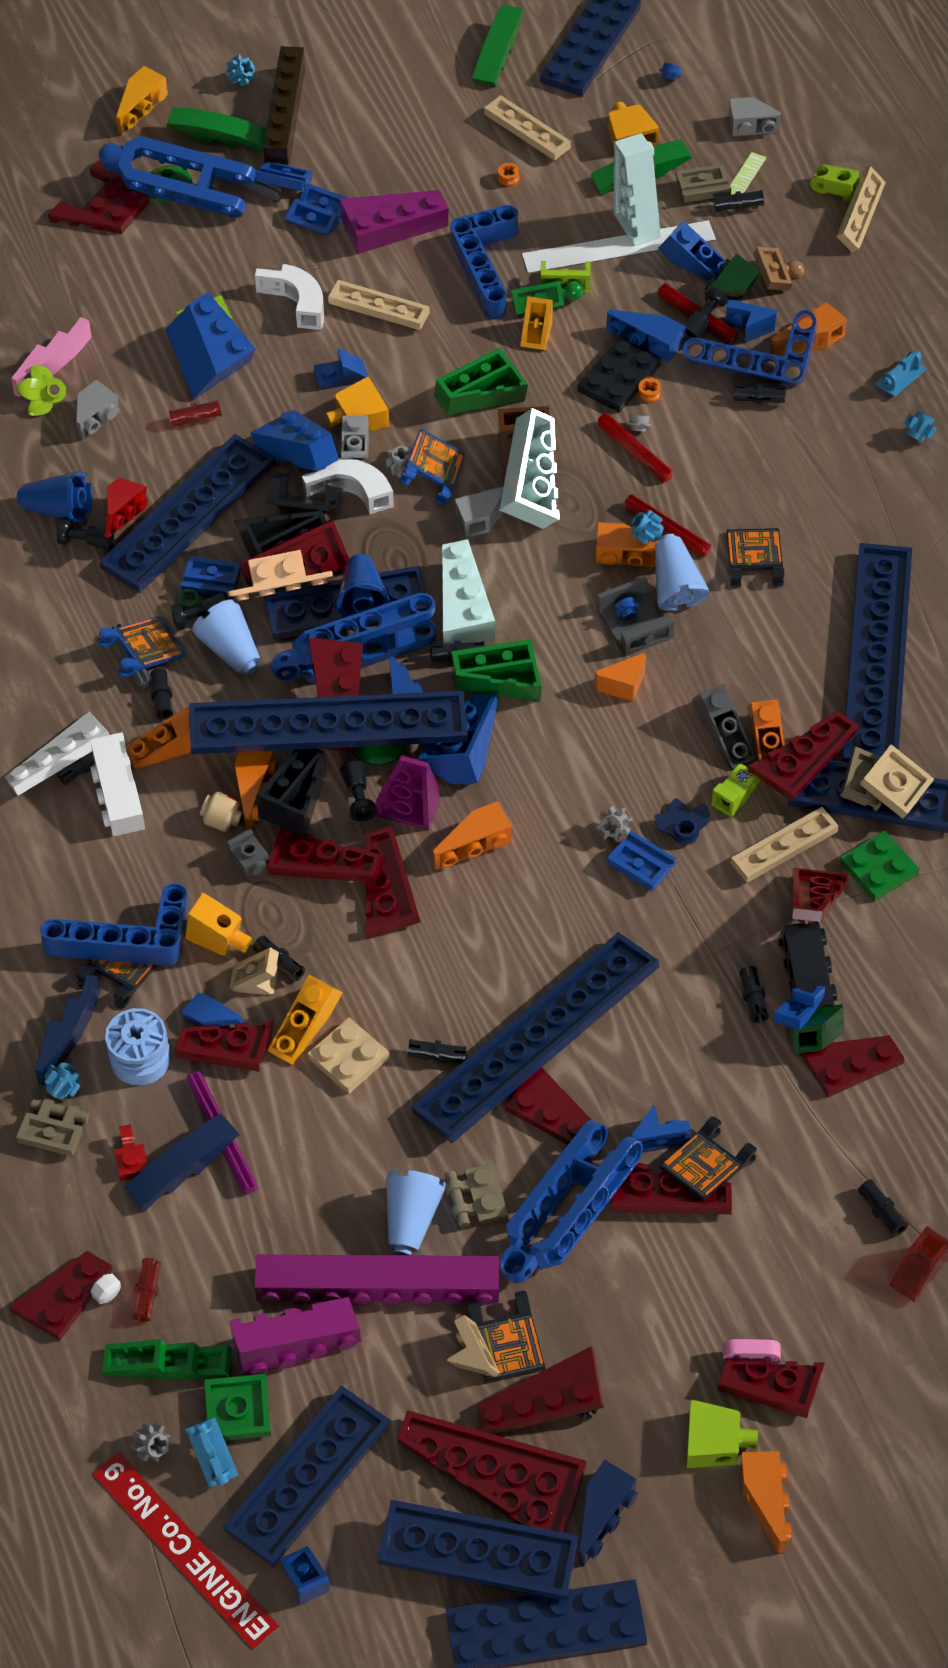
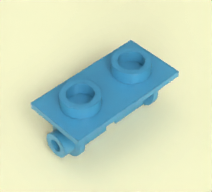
(902, 374)
(212, 1452)

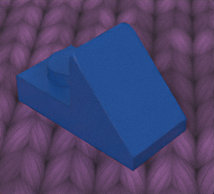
(754, 318)
(340, 373)
(662, 1136)
(305, 1575)

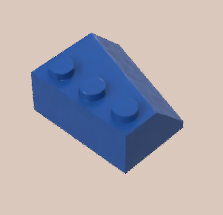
(207, 344)

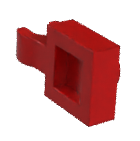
(130, 1158)

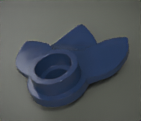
(682, 819)

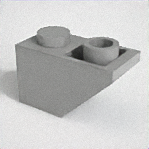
(752, 117)
(94, 408)
(355, 436)
(478, 512)

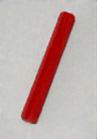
(689, 307)
(635, 447)
(670, 526)

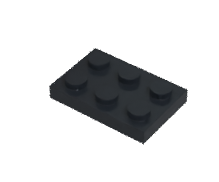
(617, 374)

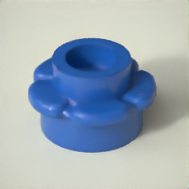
(670, 71)
(627, 608)

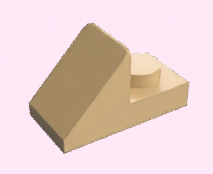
(256, 973)
(475, 1354)

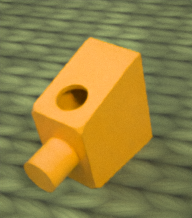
(630, 121)
(360, 399)
(215, 927)

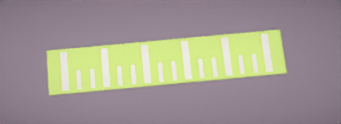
(747, 173)

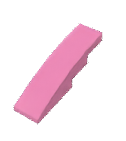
(57, 353)

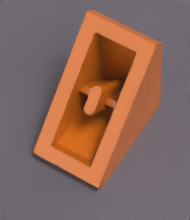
(622, 677)

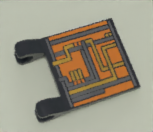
(755, 551)
(126, 974)
(705, 1165)
(510, 1340)

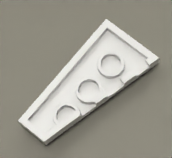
(57, 754)

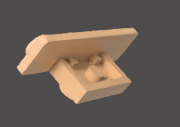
(277, 572)

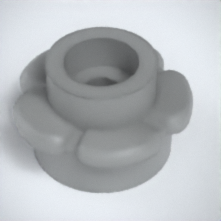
(638, 422)

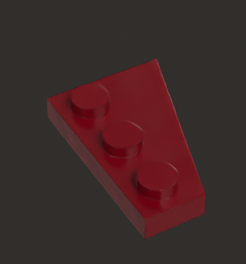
(232, 1047)
(852, 1062)
(547, 1107)
(63, 1296)
(775, 1385)

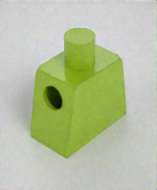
(716, 1436)

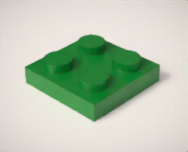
(879, 865)
(239, 1406)

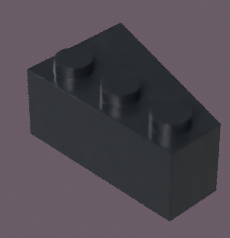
(293, 791)
(807, 959)

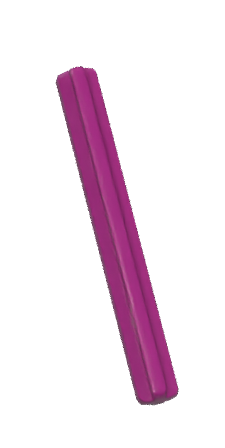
(232, 1152)

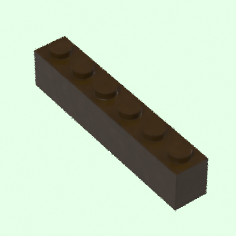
(284, 105)

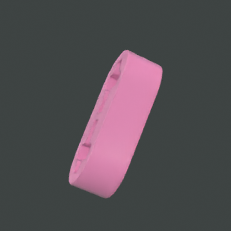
(752, 1350)

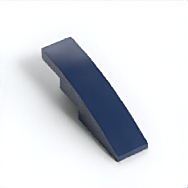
(64, 1035)
(182, 1159)

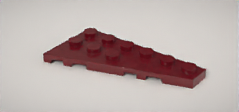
(512, 1476)

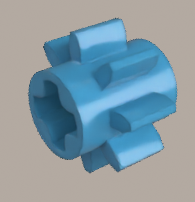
(240, 70)
(920, 426)
(647, 527)
(62, 1080)

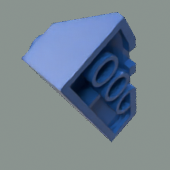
(465, 760)

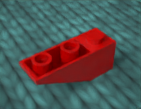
(123, 503)

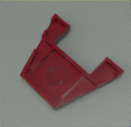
(109, 210)

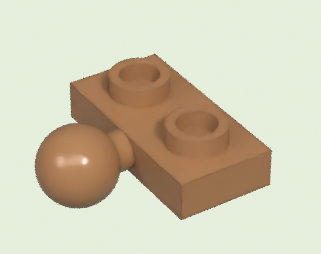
(773, 269)

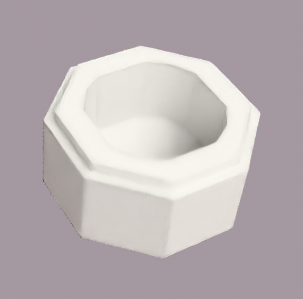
(106, 1289)

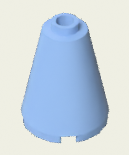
(677, 575)
(228, 637)
(410, 1208)

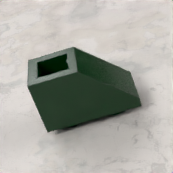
(735, 278)
(819, 1031)

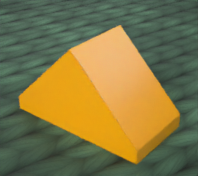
(537, 323)

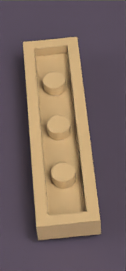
(527, 127)
(861, 209)
(379, 305)
(784, 844)

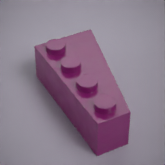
(392, 217)
(294, 1336)

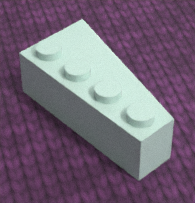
(636, 189)
(529, 478)
(465, 602)

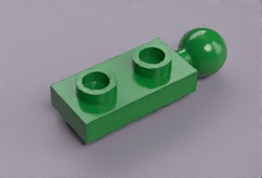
(572, 291)

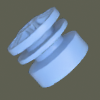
(138, 1046)

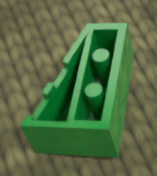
(481, 384)
(499, 669)

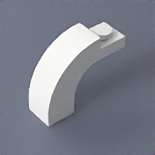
(298, 286)
(355, 478)

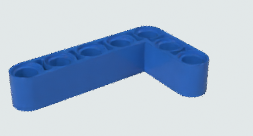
(467, 240)
(758, 358)
(123, 942)

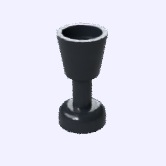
(698, 321)
(94, 535)
(181, 616)
(354, 777)

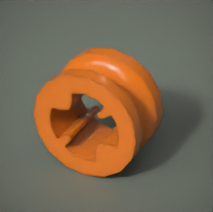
(510, 180)
(649, 396)

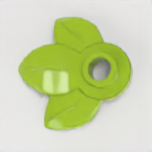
(38, 391)

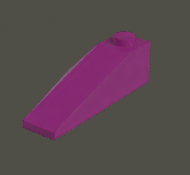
(409, 794)

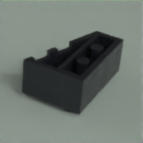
(268, 531)

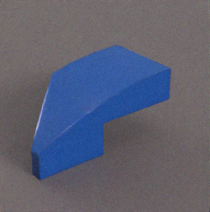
(800, 1008)
(207, 1012)

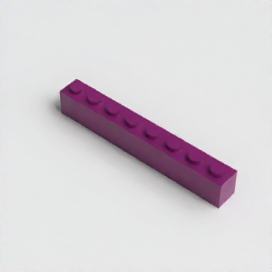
(377, 1278)

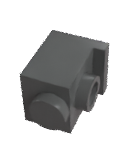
(248, 854)

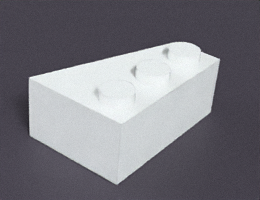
(116, 785)

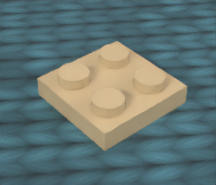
(896, 781)
(348, 1055)

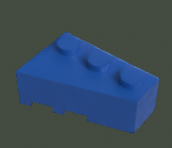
(296, 440)

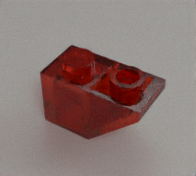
(920, 1264)

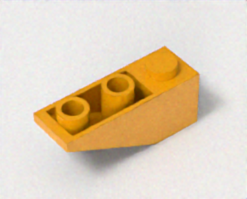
(141, 95)
(304, 1019)

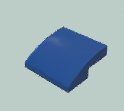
(316, 210)

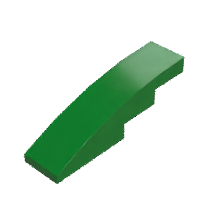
(498, 45)
(211, 125)
(665, 158)
(166, 1361)

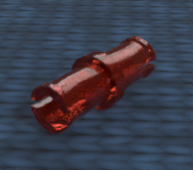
(195, 413)
(146, 1290)

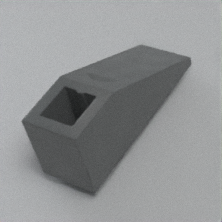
(724, 725)

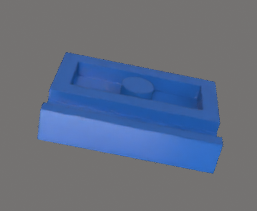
(284, 175)
(211, 576)
(641, 861)

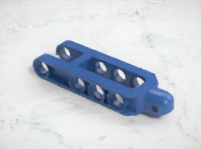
(200, 195)
(394, 636)
(570, 1168)

